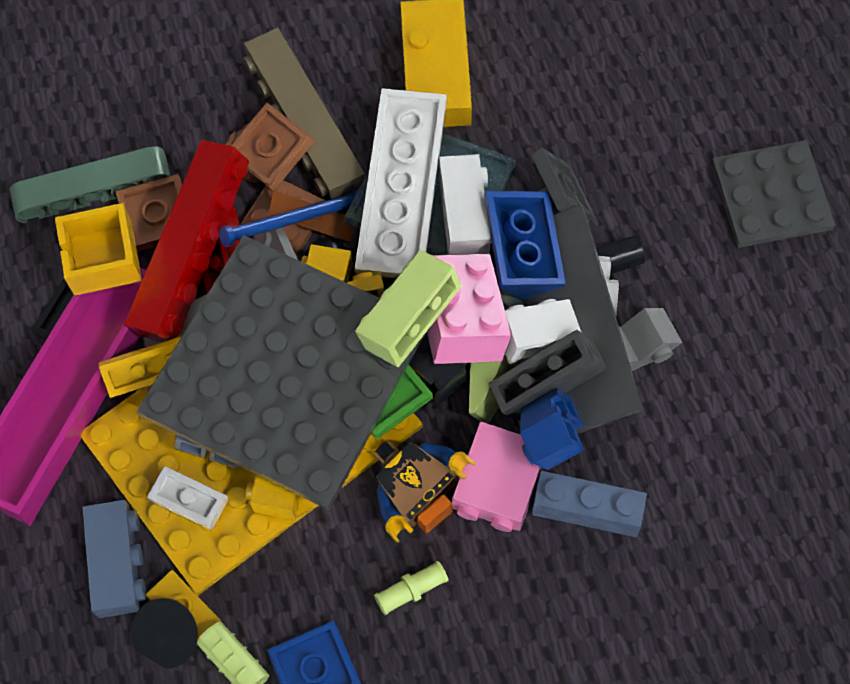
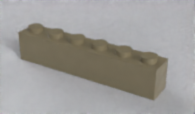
(298, 101)

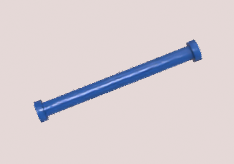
(230, 235)

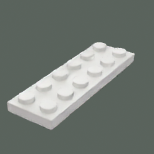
(400, 181)

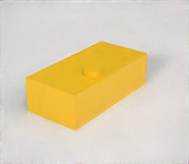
(438, 54)

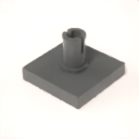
(560, 182)

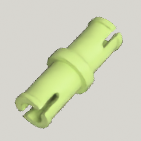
(411, 587)

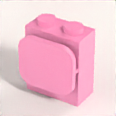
(499, 483)

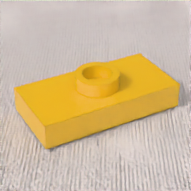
(176, 589)

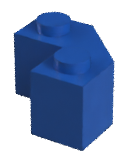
(550, 429)

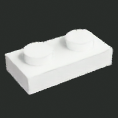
(188, 498)

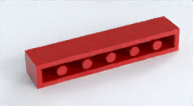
(187, 242)

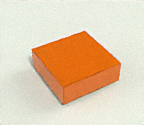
(434, 514)

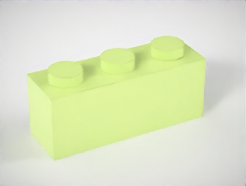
(408, 308)

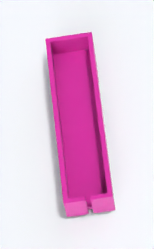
(60, 397)

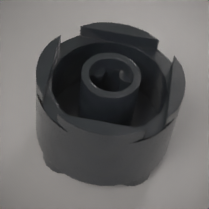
(439, 378)

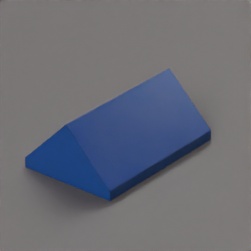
(524, 242)

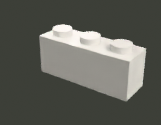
(464, 204)

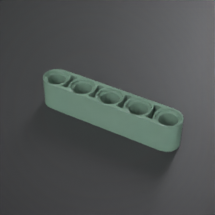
(86, 183)

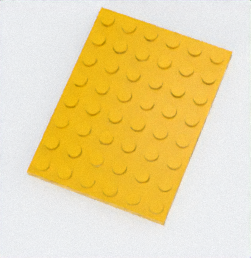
(137, 451)

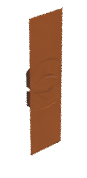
(330, 224)

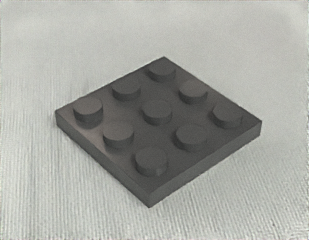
(772, 194)

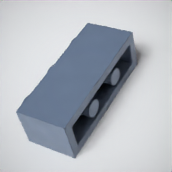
(589, 504)
(113, 559)

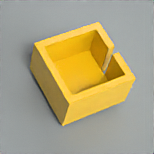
(102, 249)

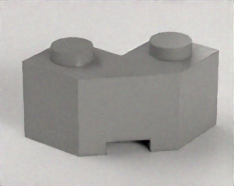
(649, 337)

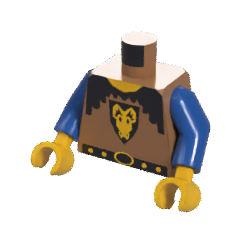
(415, 480)

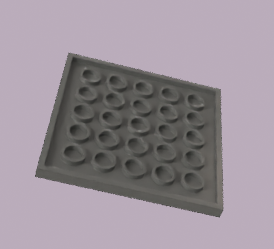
(277, 374)

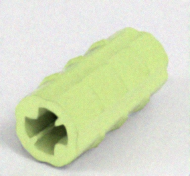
(231, 656)

